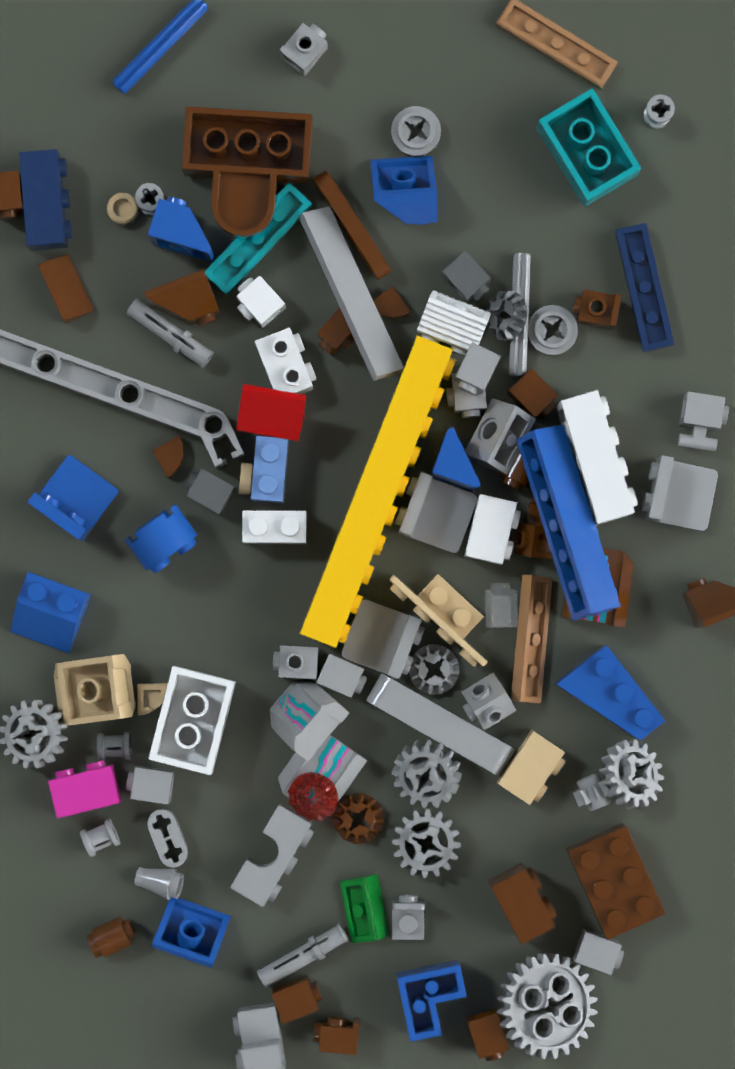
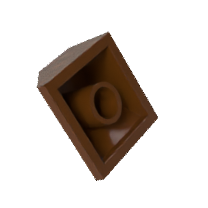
(186, 299)
(709, 602)

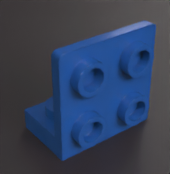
(74, 498)

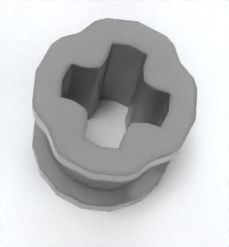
(666, 105)
(142, 191)
(100, 837)

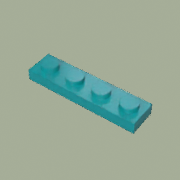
(247, 252)

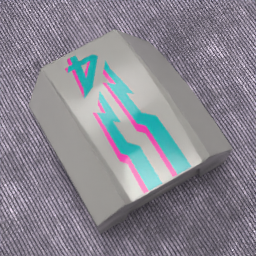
(305, 716)
(331, 760)

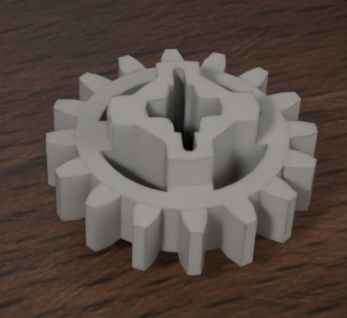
(28, 722)
(631, 774)
(438, 784)
(420, 856)

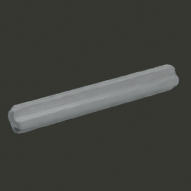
(521, 285)

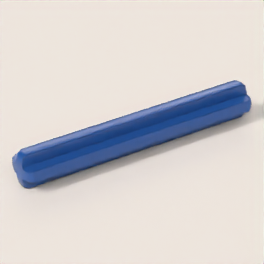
(159, 45)

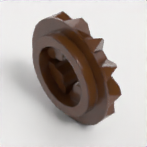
(360, 833)

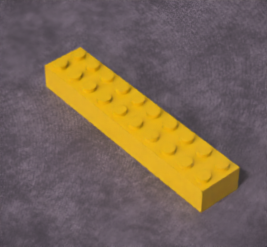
(377, 490)

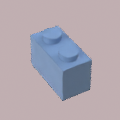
(269, 469)

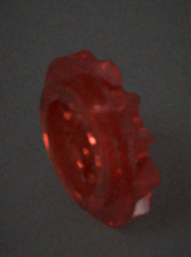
(324, 791)

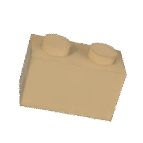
(531, 768)

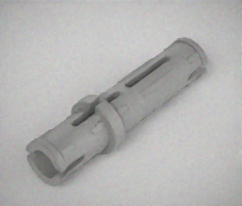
(199, 354)
(303, 955)

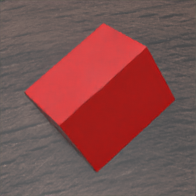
(271, 412)

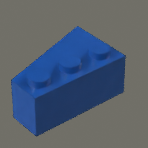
(611, 692)

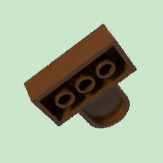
(246, 159)

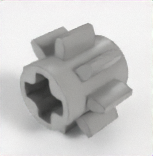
(592, 792)

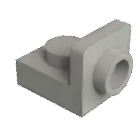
(408, 918)

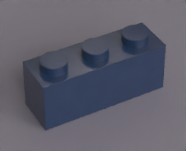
(45, 199)

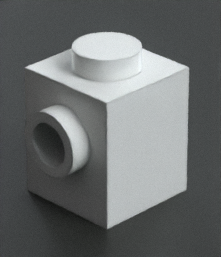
(259, 301)

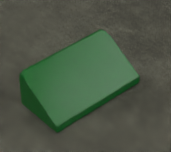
(364, 908)

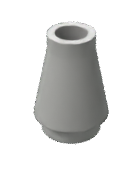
(162, 882)

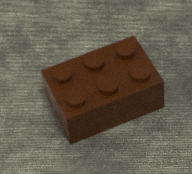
(615, 881)

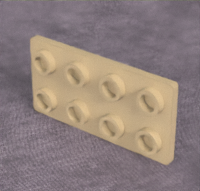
(448, 610)

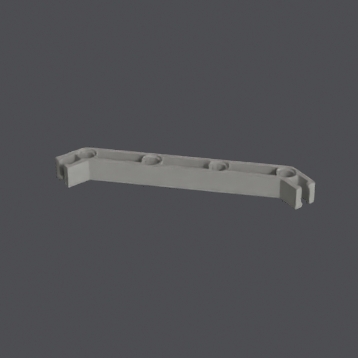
(109, 386)

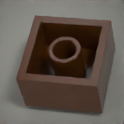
(521, 903)

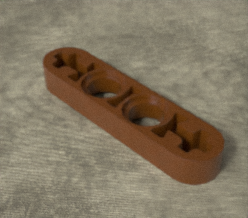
(352, 225)

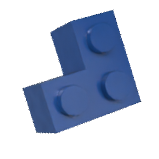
(424, 988)

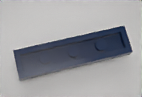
(644, 287)

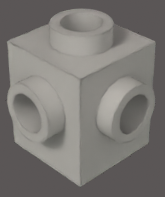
(487, 702)

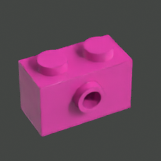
(84, 790)

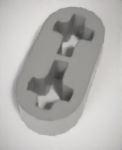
(175, 835)

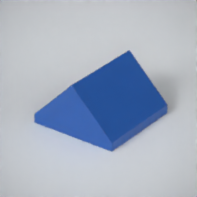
(453, 464)
(191, 931)

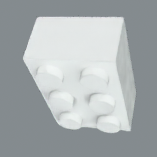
(192, 720)

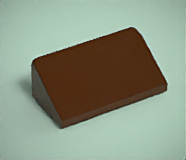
(66, 288)

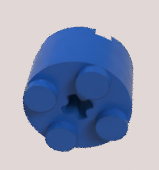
(161, 539)

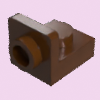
(531, 541)

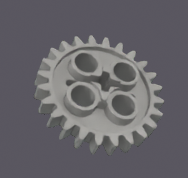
(556, 1032)

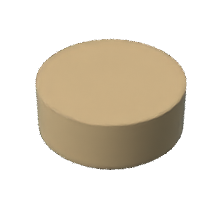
(122, 209)
(246, 478)

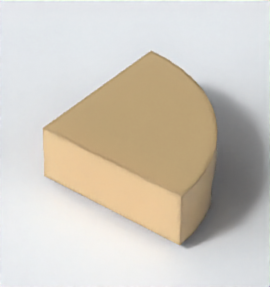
(150, 697)

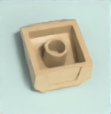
(94, 689)

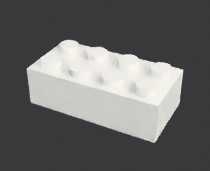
(596, 456)

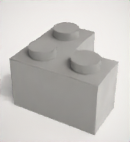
(260, 1037)

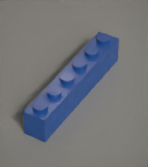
(568, 522)

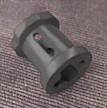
(114, 746)

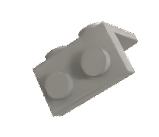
(680, 494)
(436, 513)
(382, 639)

